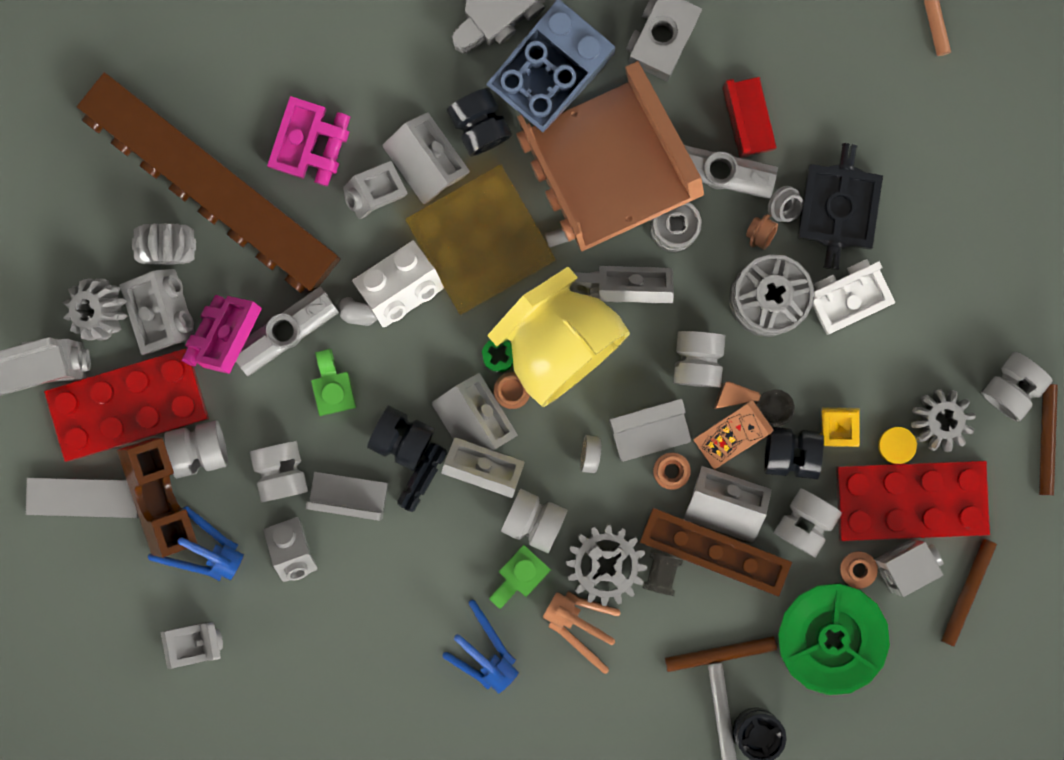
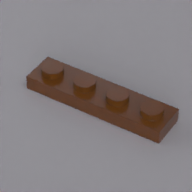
(715, 552)

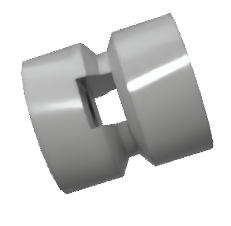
(676, 228)
(699, 359)
(1012, 399)
(196, 449)
(278, 471)
(816, 512)
(534, 520)

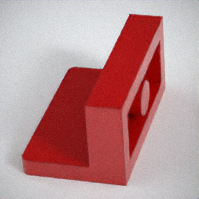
(749, 117)

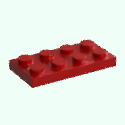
(126, 405)
(913, 500)

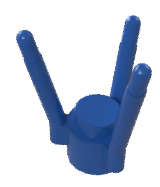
(222, 560)
(495, 671)

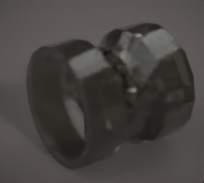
(779, 406)

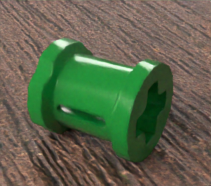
(501, 366)

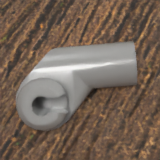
(355, 312)

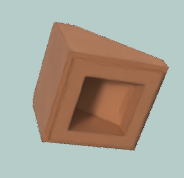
(734, 394)

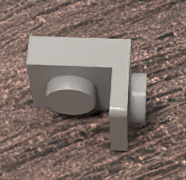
(373, 189)

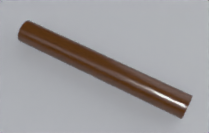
(1048, 440)
(968, 592)
(720, 654)

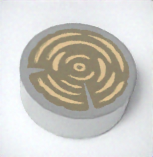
(590, 454)

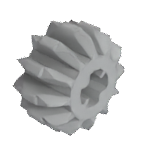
(163, 244)
(95, 309)
(954, 415)

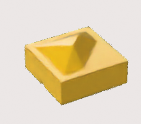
(841, 426)

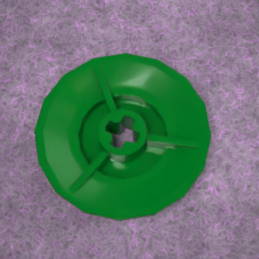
(862, 639)

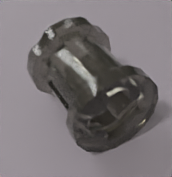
(662, 573)

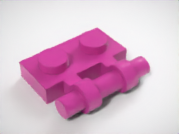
(298, 137)
(221, 333)

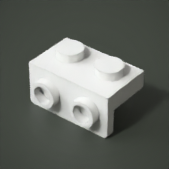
(398, 284)
(851, 297)

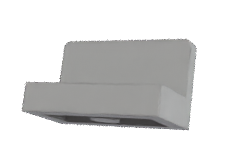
(425, 157)
(31, 365)
(474, 414)
(650, 430)
(483, 467)
(347, 496)
(728, 504)

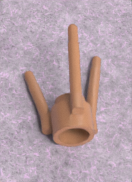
(563, 613)

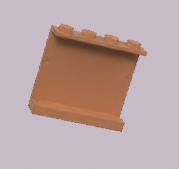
(612, 162)

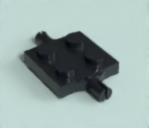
(840, 206)

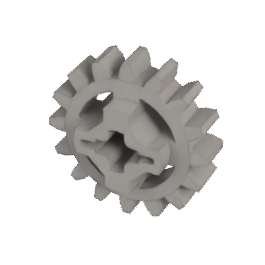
(620, 581)

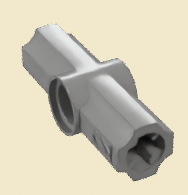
(744, 176)
(305, 318)

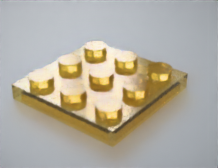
(480, 239)

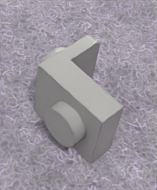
(289, 550)
(191, 644)

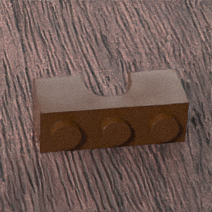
(148, 478)

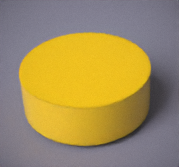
(897, 445)

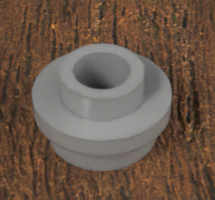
(785, 204)

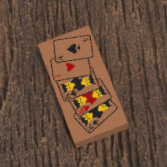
(733, 434)

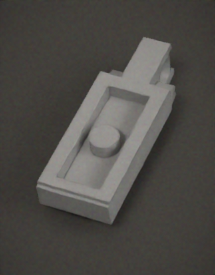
(627, 284)

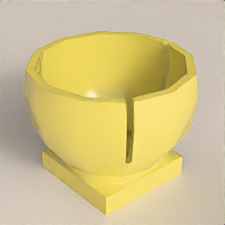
(558, 336)

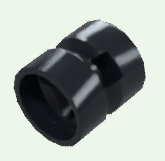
(479, 122)
(400, 438)
(780, 457)
(759, 734)

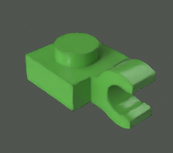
(333, 390)
(522, 573)

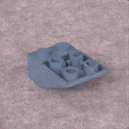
(551, 66)

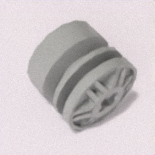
(766, 317)

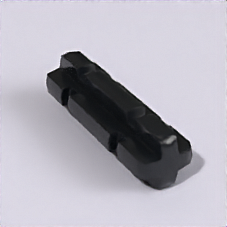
(422, 477)

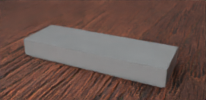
(79, 498)

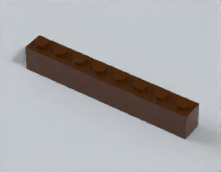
(208, 182)

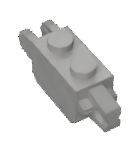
(492, 21)

